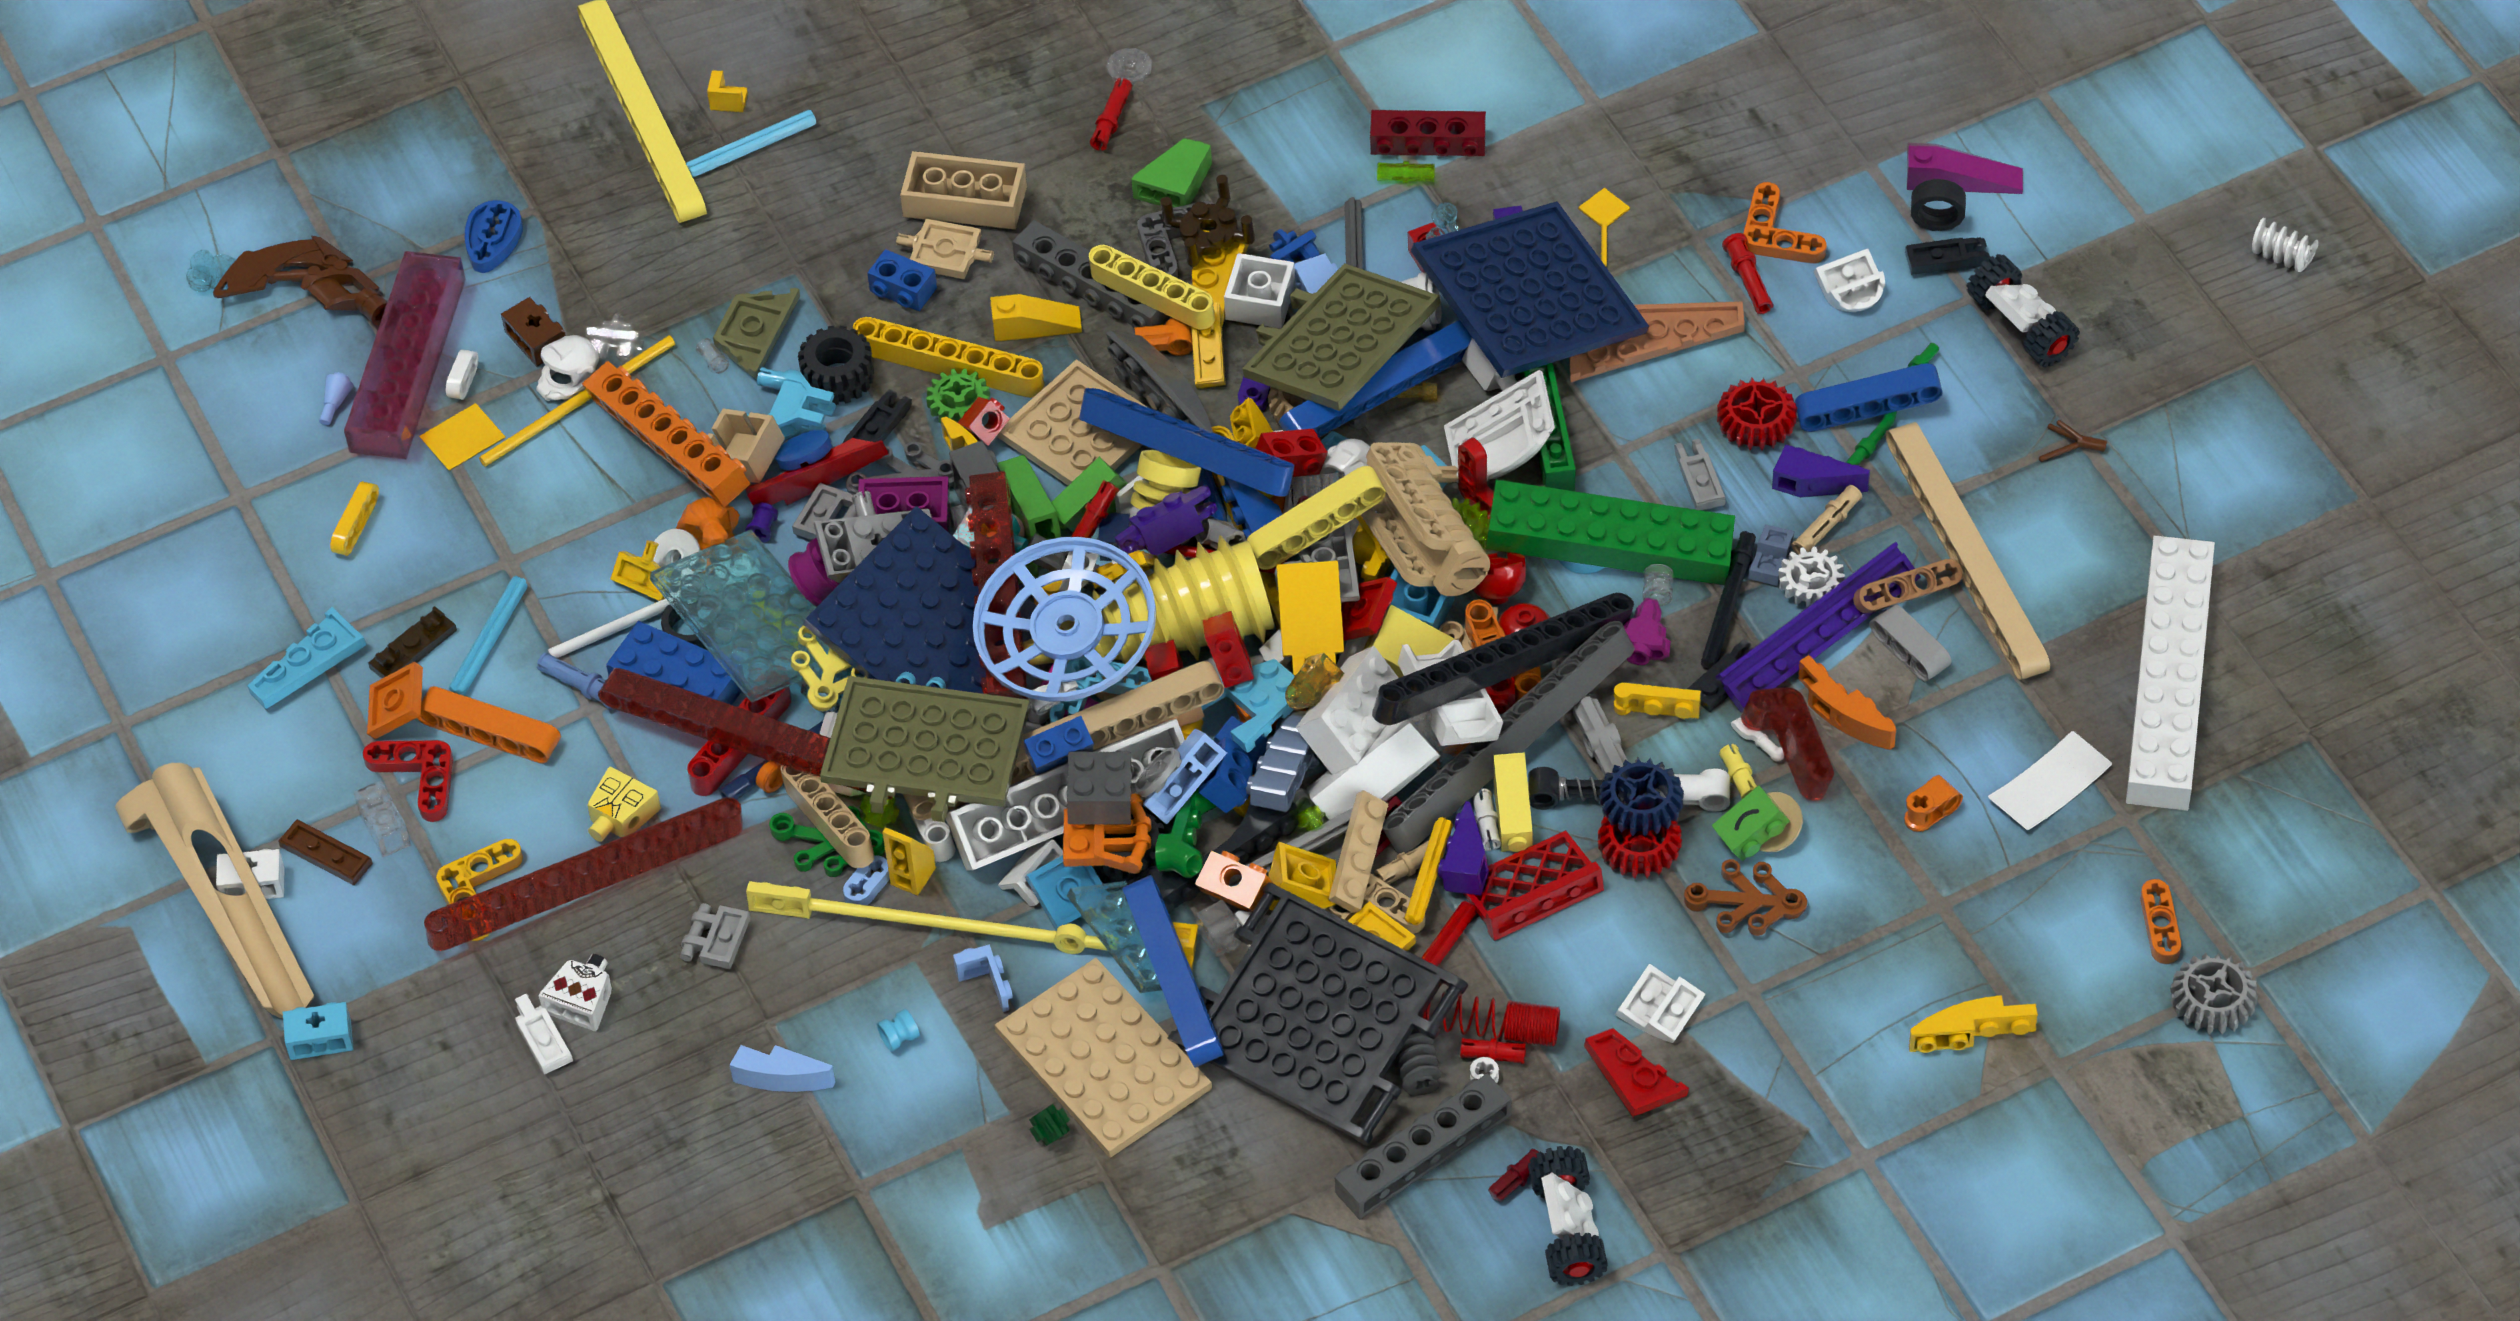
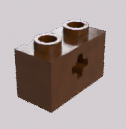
(531, 328)

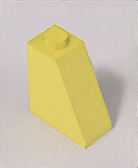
(1512, 802)

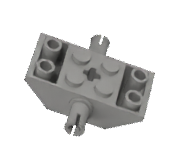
(849, 540)

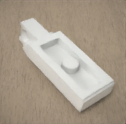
(541, 1036)

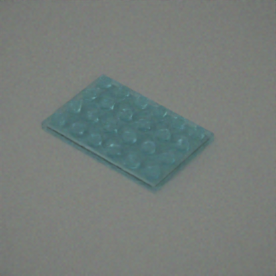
(741, 611)

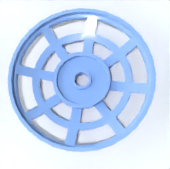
(1063, 607)

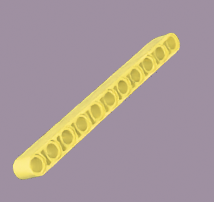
(642, 110)

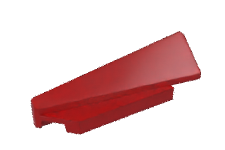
(835, 465)

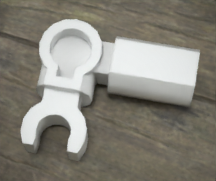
(1040, 709)

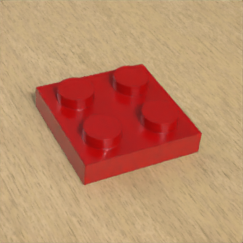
(1365, 615)

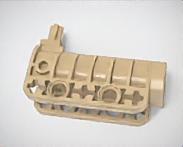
(1423, 522)

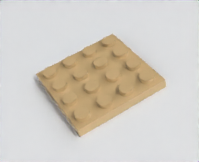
(1055, 437)

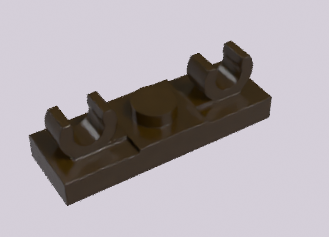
(413, 643)

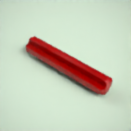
(1450, 933)

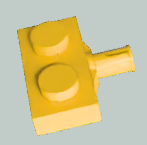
(636, 570)

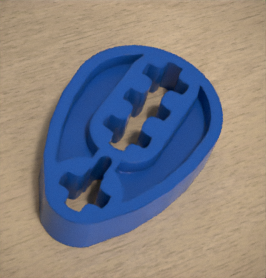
(479, 233)

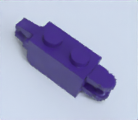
(1167, 522)

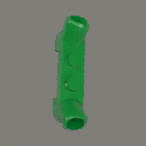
(1176, 849)

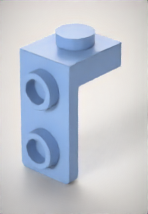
(978, 962)

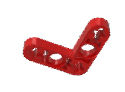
(1473, 474)
(423, 763)

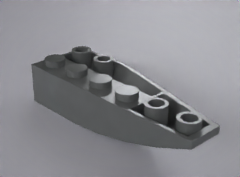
(1155, 378)

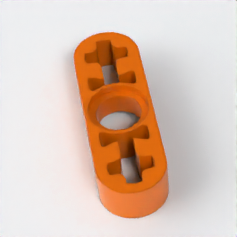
(2157, 933)

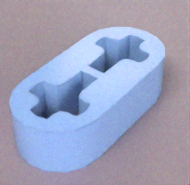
(871, 884)

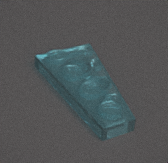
(1112, 921)

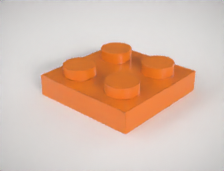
(395, 700)

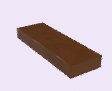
(325, 852)

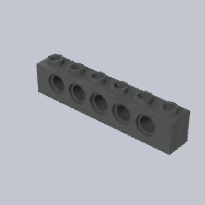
(1069, 266)
(1365, 1195)

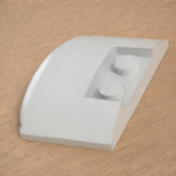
(1507, 425)

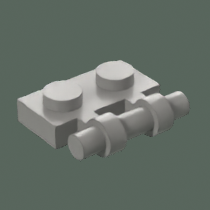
(723, 939)

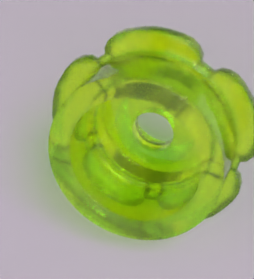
(1310, 818)

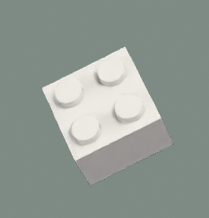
(1259, 290)

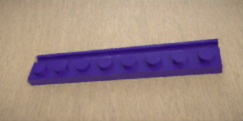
(1810, 630)

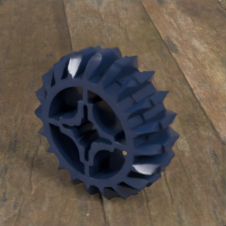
(1637, 787)

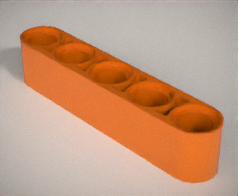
(488, 725)

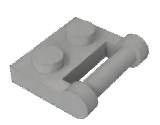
(822, 505)

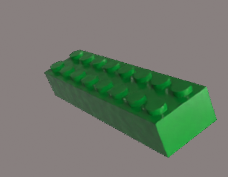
(1610, 531)

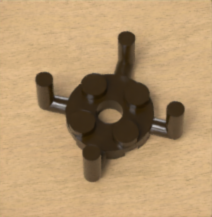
(1209, 215)

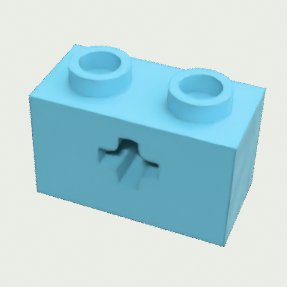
(317, 1030)

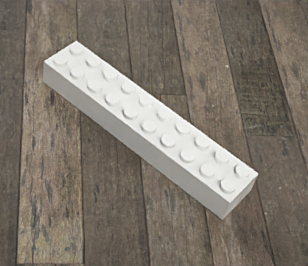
(2170, 673)

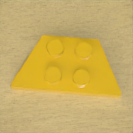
(1116, 571)

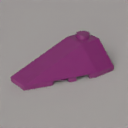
(1967, 170)

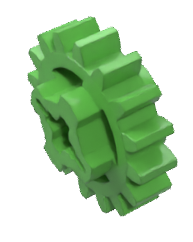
(955, 394)

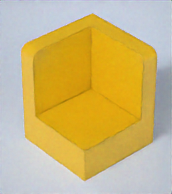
(725, 97)

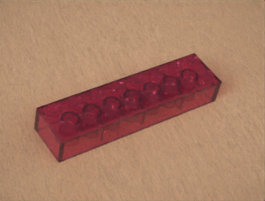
(405, 355)

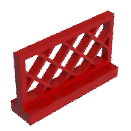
(1541, 899)

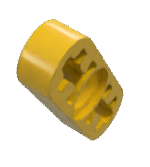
(354, 518)

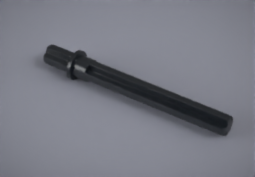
(1740, 560)

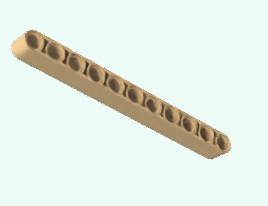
(1966, 546)
(1120, 717)

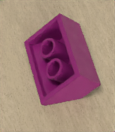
(904, 494)

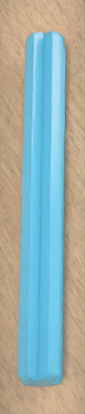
(751, 143)
(488, 636)

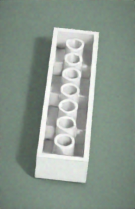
(1038, 803)

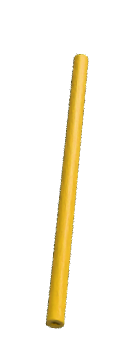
(570, 405)

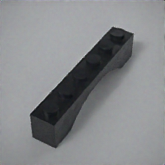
(1255, 834)

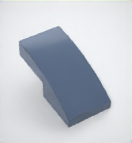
(1771, 550)

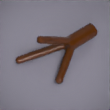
(2081, 441)

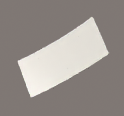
(2051, 781)

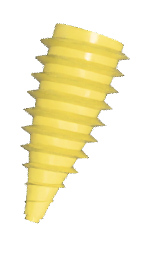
(1186, 596)

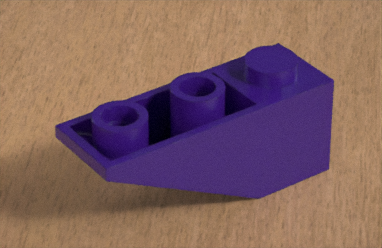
(1811, 474)
(1466, 862)

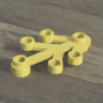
(830, 665)

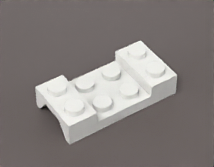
(1464, 719)

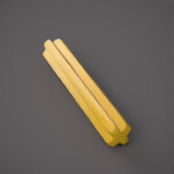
(1428, 871)

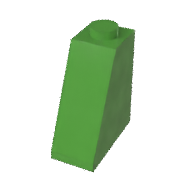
(1174, 174)
(1072, 500)

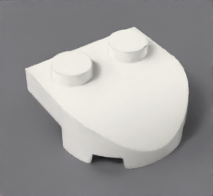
(1851, 282)

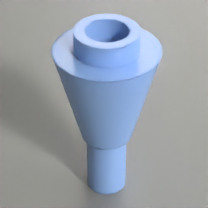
(336, 390)

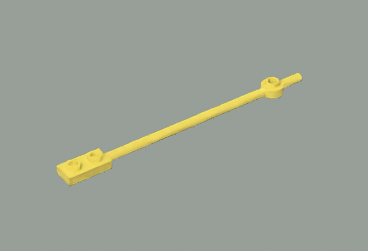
(798, 903)

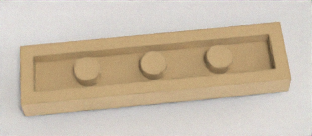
(1358, 851)

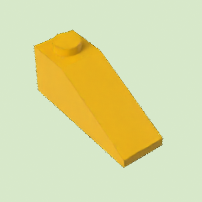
(1032, 317)
(908, 861)

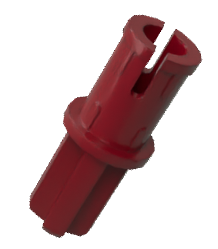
(1513, 1178)

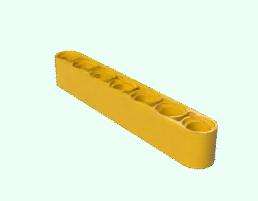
(941, 354)

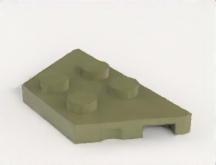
(754, 326)

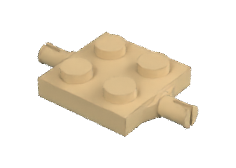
(946, 247)

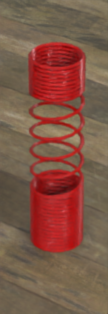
(1521, 1021)

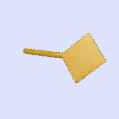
(1604, 210)

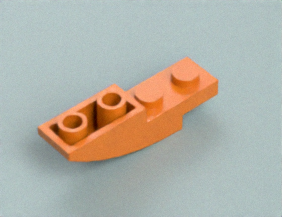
(1847, 712)

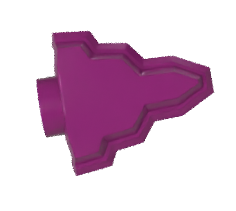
(1647, 633)

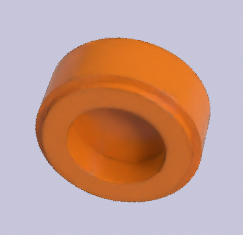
(769, 777)

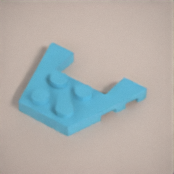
(1261, 699)

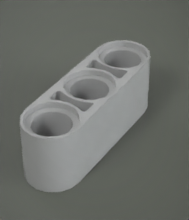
(1910, 643)

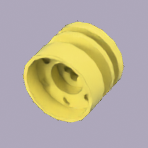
(1163, 476)

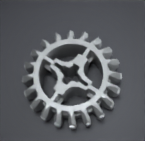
(2218, 1002)

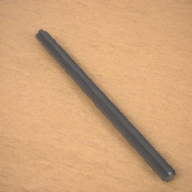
(1354, 257)

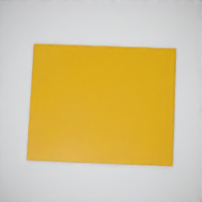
(462, 436)

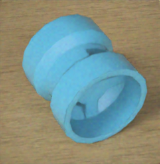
(898, 1030)

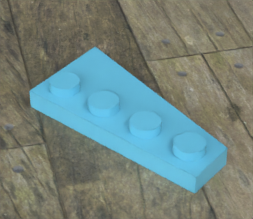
(319, 651)

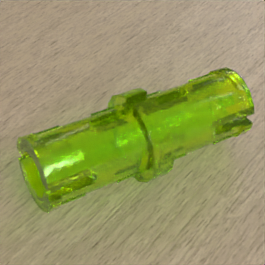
(1405, 172)

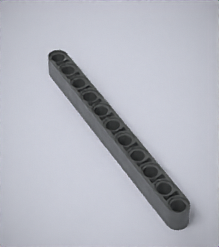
(1520, 728)

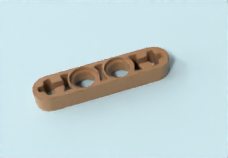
(1908, 587)

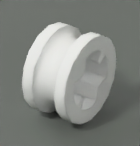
(1486, 1064)

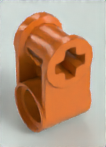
(1483, 630)
(1931, 804)

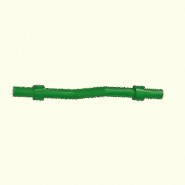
(1867, 446)

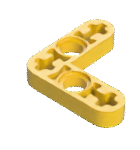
(466, 878)

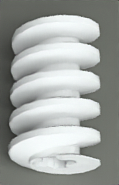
(2283, 247)

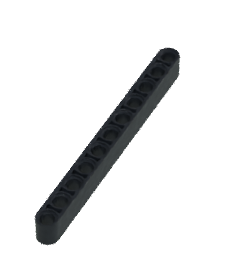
(1497, 660)

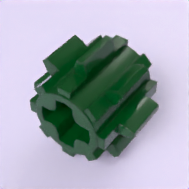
(1049, 1124)

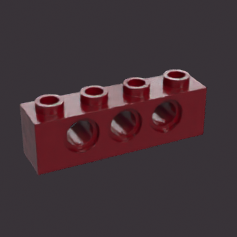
(1428, 133)

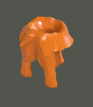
(709, 521)

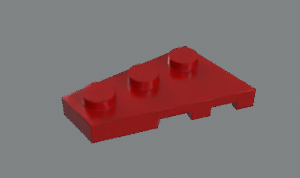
(1631, 1075)

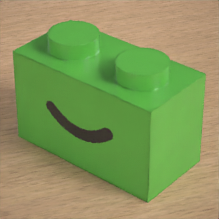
(1751, 823)

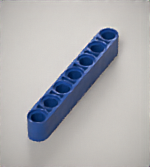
(1173, 971)

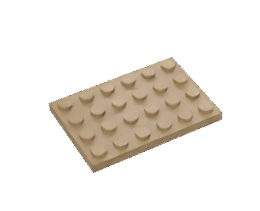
(1103, 1057)

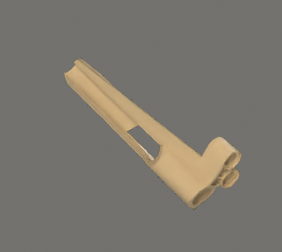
(175, 806)

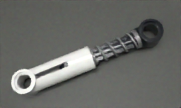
(1546, 788)

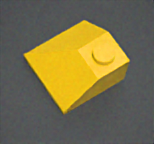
(1303, 874)

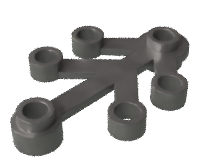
(934, 467)

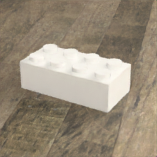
(1342, 722)

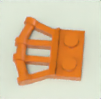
(1088, 846)

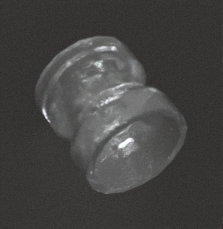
(1658, 583)

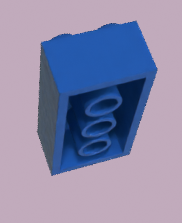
(673, 662)

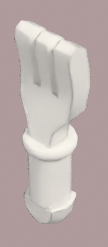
(1761, 740)

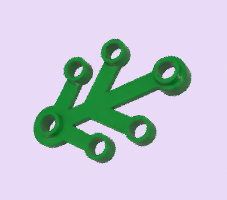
(786, 821)

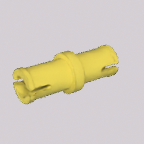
(1738, 770)

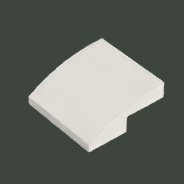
(1660, 1004)

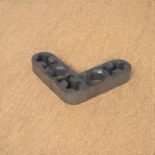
(1160, 237)

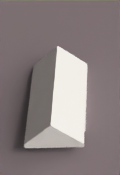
(1383, 771)

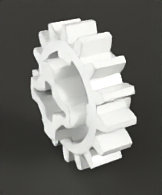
(1809, 575)

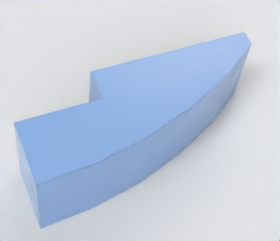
(780, 1070)

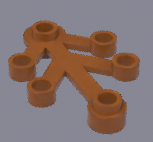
(1749, 898)

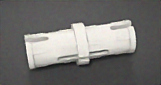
(1486, 819)

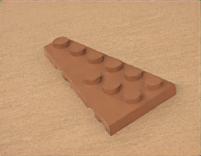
(1670, 330)

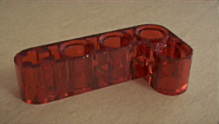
(1797, 734)

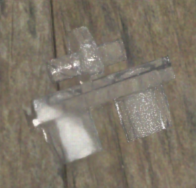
(615, 334)

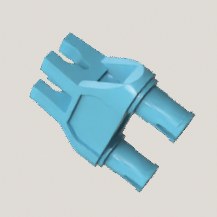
(798, 405)

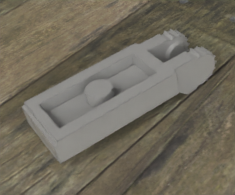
(1700, 476)

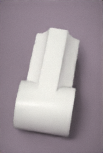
(936, 837)

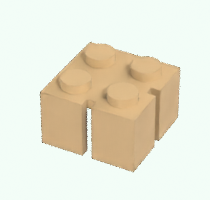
(749, 439)

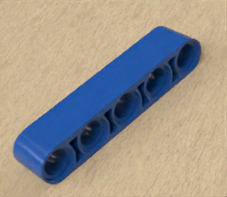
(1868, 397)

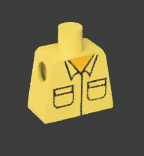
(620, 805)

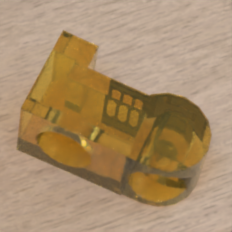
(1311, 679)

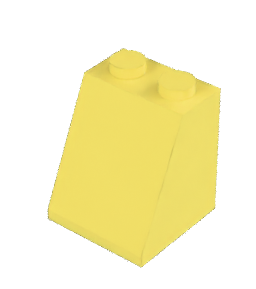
(1402, 629)

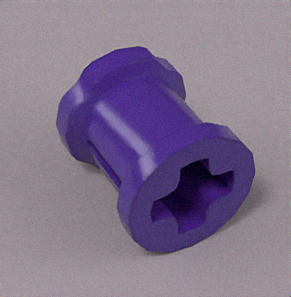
(762, 520)

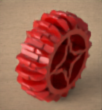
(1744, 403)
(1639, 852)

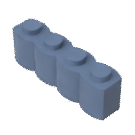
(1282, 767)

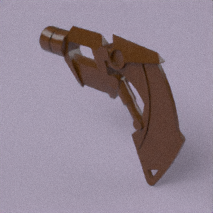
(323, 278)

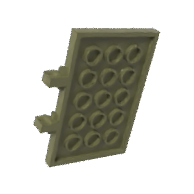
(1339, 336)
(925, 743)

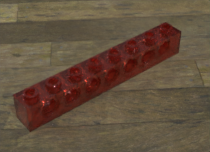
(984, 491)

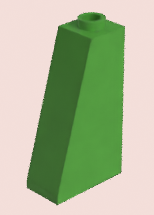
(1030, 500)

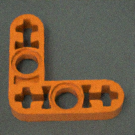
(1765, 231)

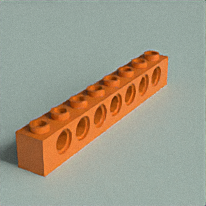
(666, 433)

